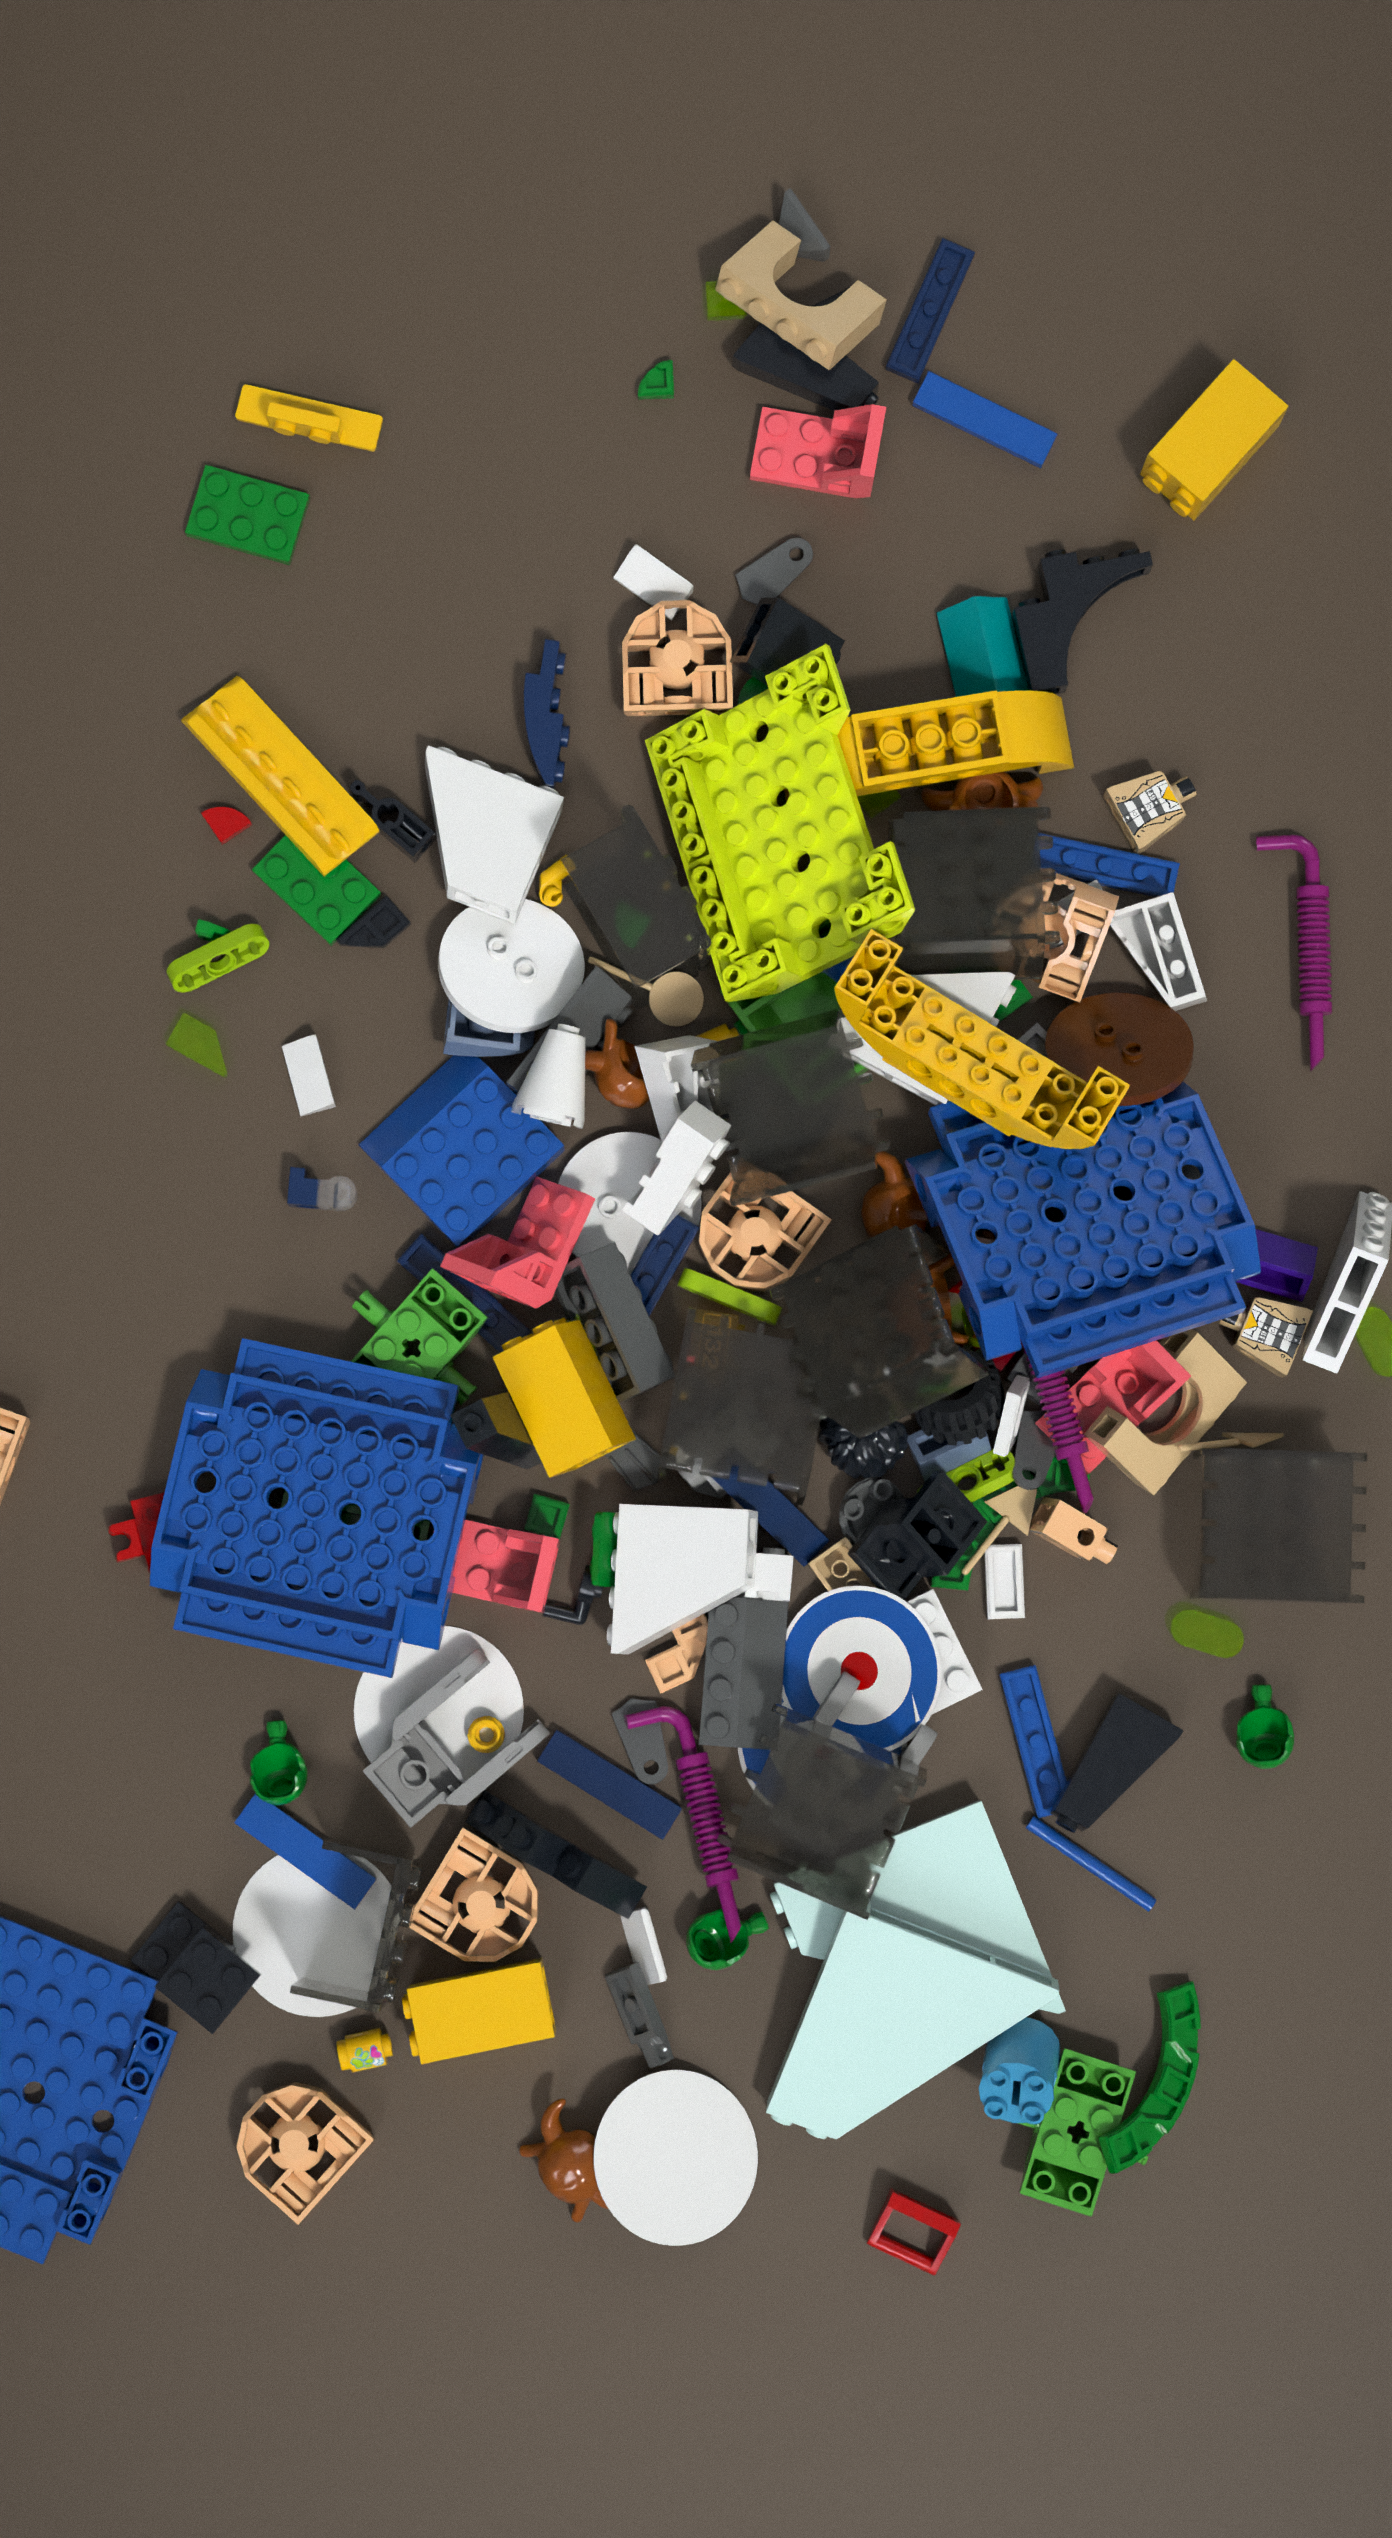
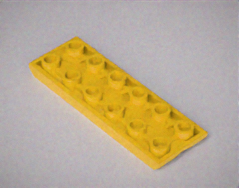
(281, 775)

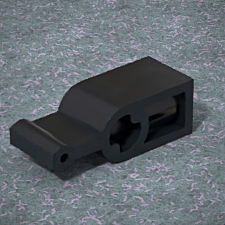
(395, 831)

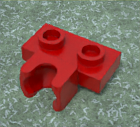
(140, 1529)

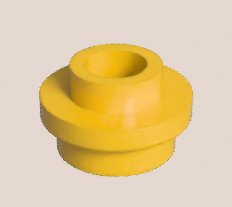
(475, 1740)

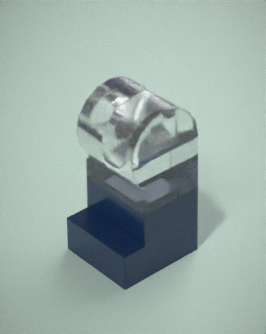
(332, 1194)

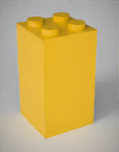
(1213, 440)
(563, 1396)
(479, 2011)

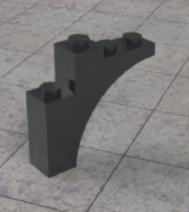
(1068, 592)
(556, 1855)

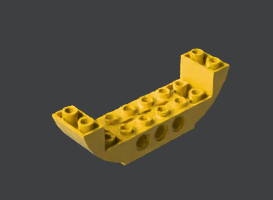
(955, 740)
(969, 1057)

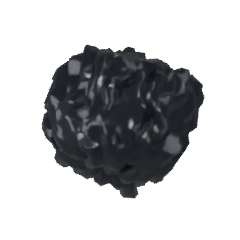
(863, 1456)

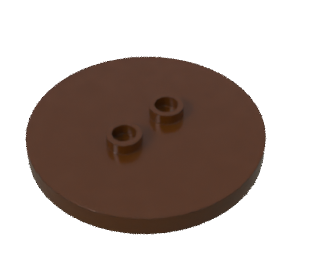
(1126, 1036)

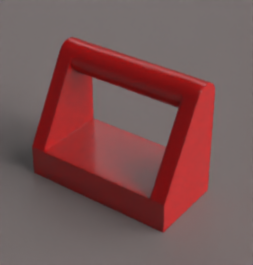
(919, 2212)

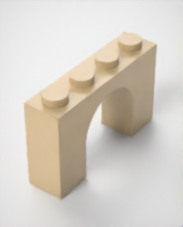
(818, 331)
(1154, 1456)

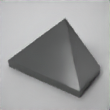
(799, 223)

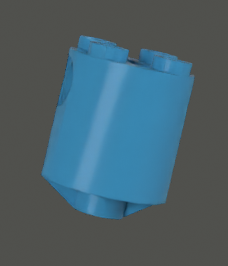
(1020, 2072)

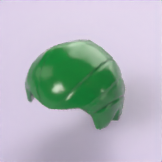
(1265, 1732)
(278, 1769)
(710, 1943)

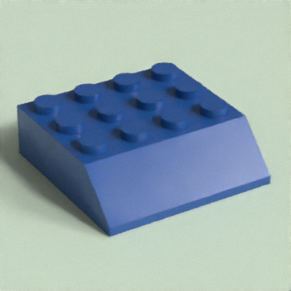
(461, 1148)

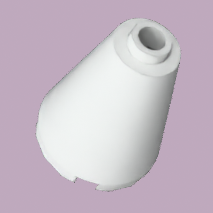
(556, 1080)

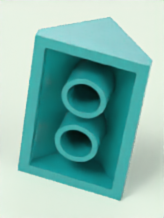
(981, 646)

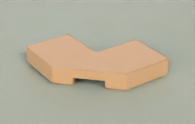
(681, 1661)

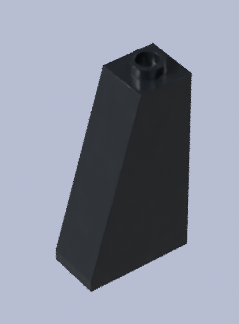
(788, 368)
(496, 1430)
(1114, 1758)

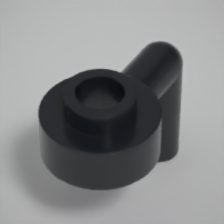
(584, 1600)

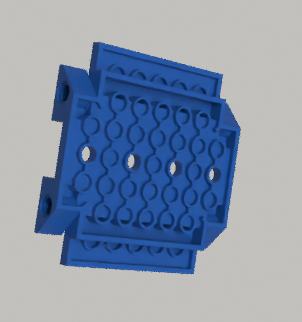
(1113, 1266)
(298, 1573)
(87, 2040)

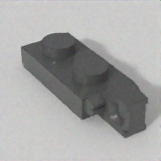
(639, 2013)

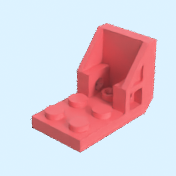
(818, 451)
(536, 1251)
(1129, 1383)
(505, 1566)

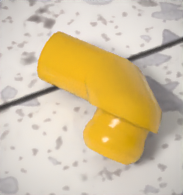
(551, 884)

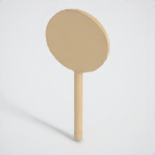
(673, 997)

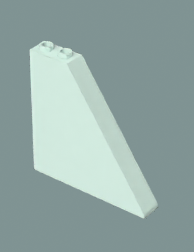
(942, 1879)
(890, 2016)

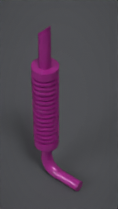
(1312, 939)
(1065, 1430)
(702, 1806)

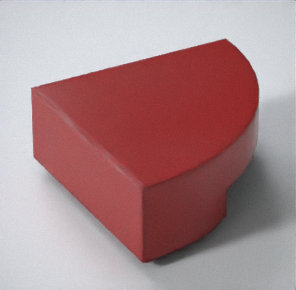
(226, 822)

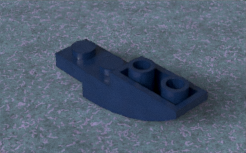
(546, 729)

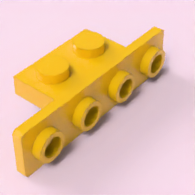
(308, 418)

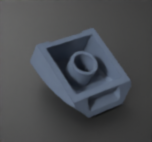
(468, 1038)

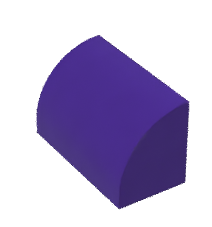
(1285, 1266)

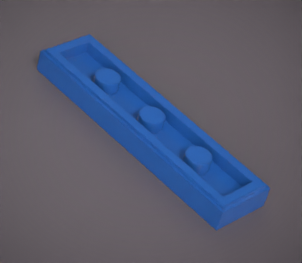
(984, 419)
(1110, 867)
(1034, 1737)
(305, 1851)

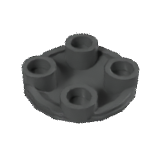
(863, 1503)

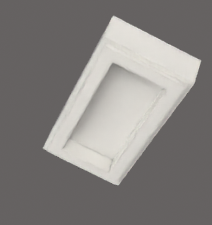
(1011, 1415)
(1004, 1581)

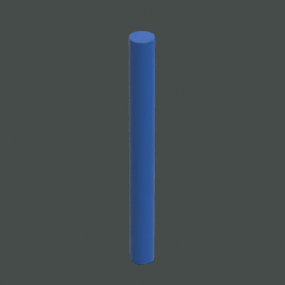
(1091, 1863)

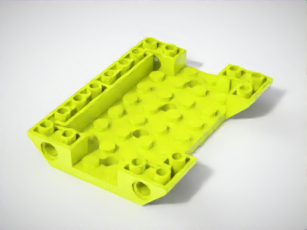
(747, 849)

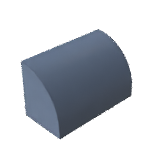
(935, 1456)

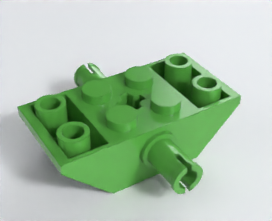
(437, 1318)
(1069, 2169)

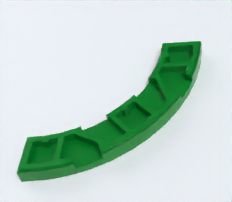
(1056, 1481)
(1170, 2084)

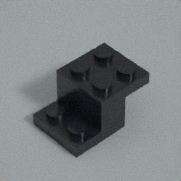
(918, 1536)
(196, 1967)

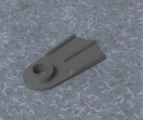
(773, 571)
(1032, 1452)
(636, 1463)
(643, 1742)

